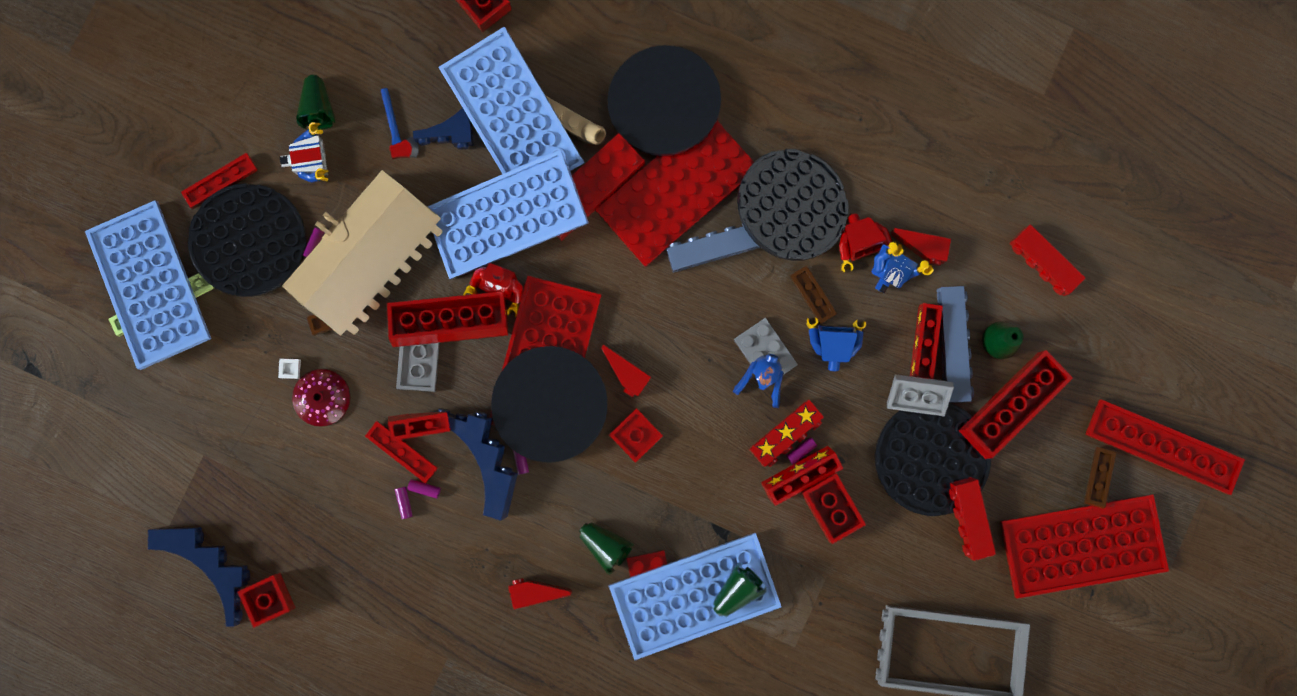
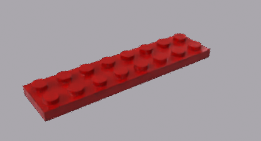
(1165, 447)

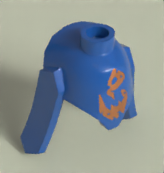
(767, 371)

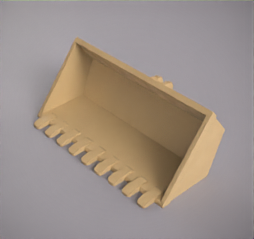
(362, 254)

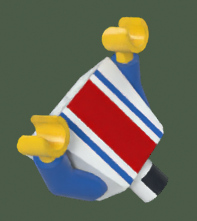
(307, 155)

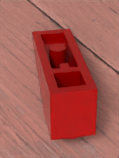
(926, 246)
(629, 376)
(417, 424)
(532, 592)

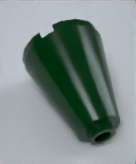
(315, 104)
(1002, 340)
(605, 546)
(739, 590)

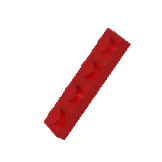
(222, 178)
(401, 452)

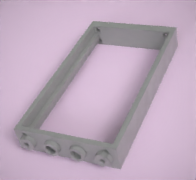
(886, 637)

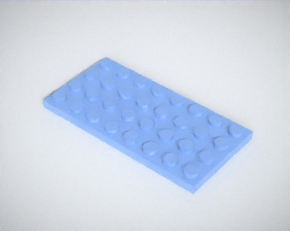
(507, 104)
(508, 214)
(147, 285)
(678, 598)

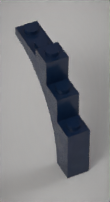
(456, 128)
(498, 481)
(211, 560)

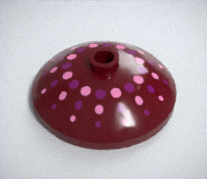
(333, 402)

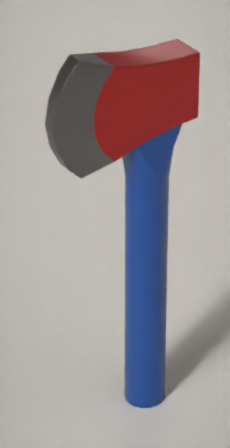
(398, 149)

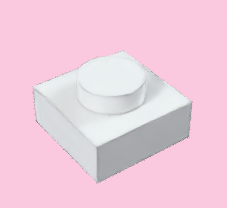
(289, 368)

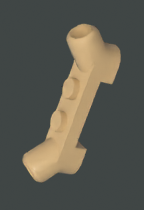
(578, 125)

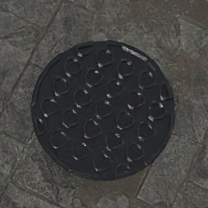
(664, 100)
(792, 204)
(247, 240)
(549, 404)
(923, 455)

